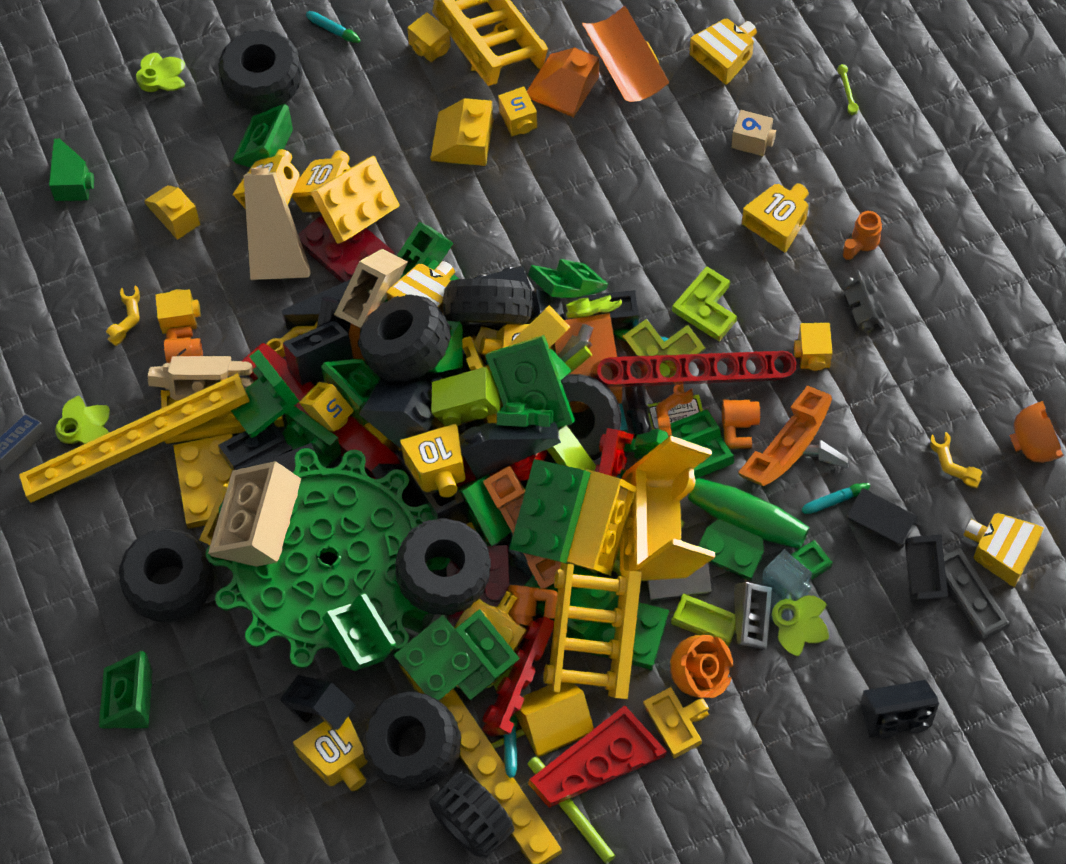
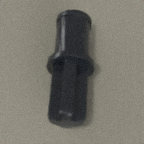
(638, 409)

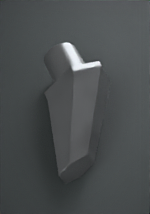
(577, 343)
(826, 454)

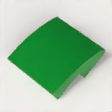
(568, 280)
(704, 431)
(490, 650)

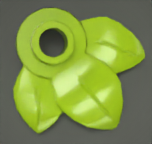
(160, 73)
(584, 308)
(86, 420)
(804, 626)

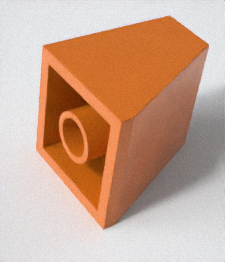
(602, 347)

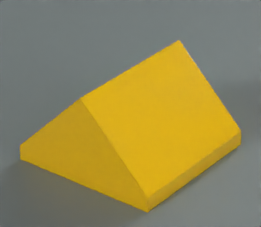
(554, 718)

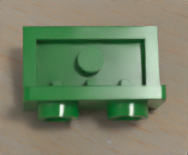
(360, 633)

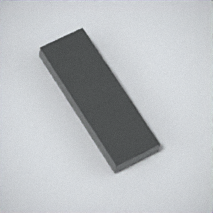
(973, 595)

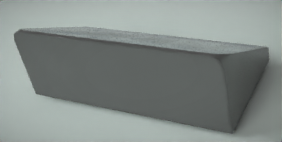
(19, 439)

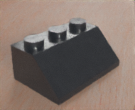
(401, 407)

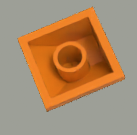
(565, 80)

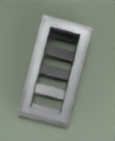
(761, 606)

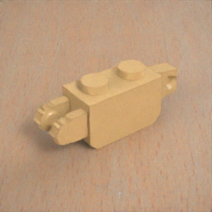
(194, 373)

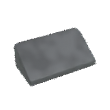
(695, 584)

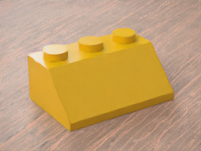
(601, 522)

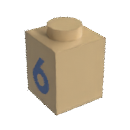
(753, 133)

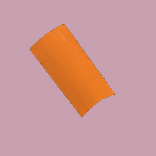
(627, 56)

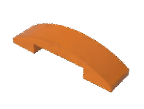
(791, 441)
(508, 497)

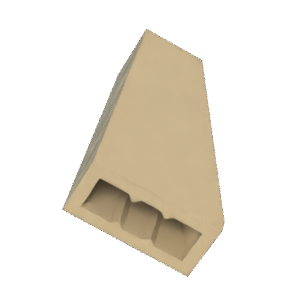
(271, 233)
(369, 286)

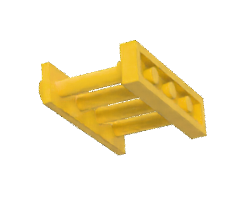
(477, 47)
(622, 618)

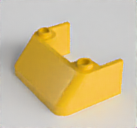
(654, 523)

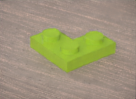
(700, 308)
(647, 342)

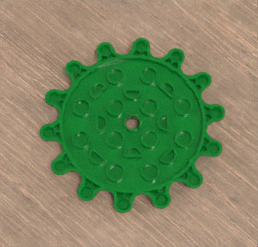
(339, 514)

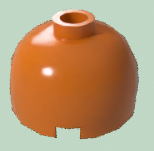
(1036, 435)
(701, 666)

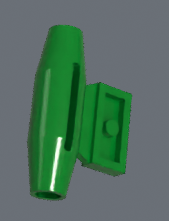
(742, 526)

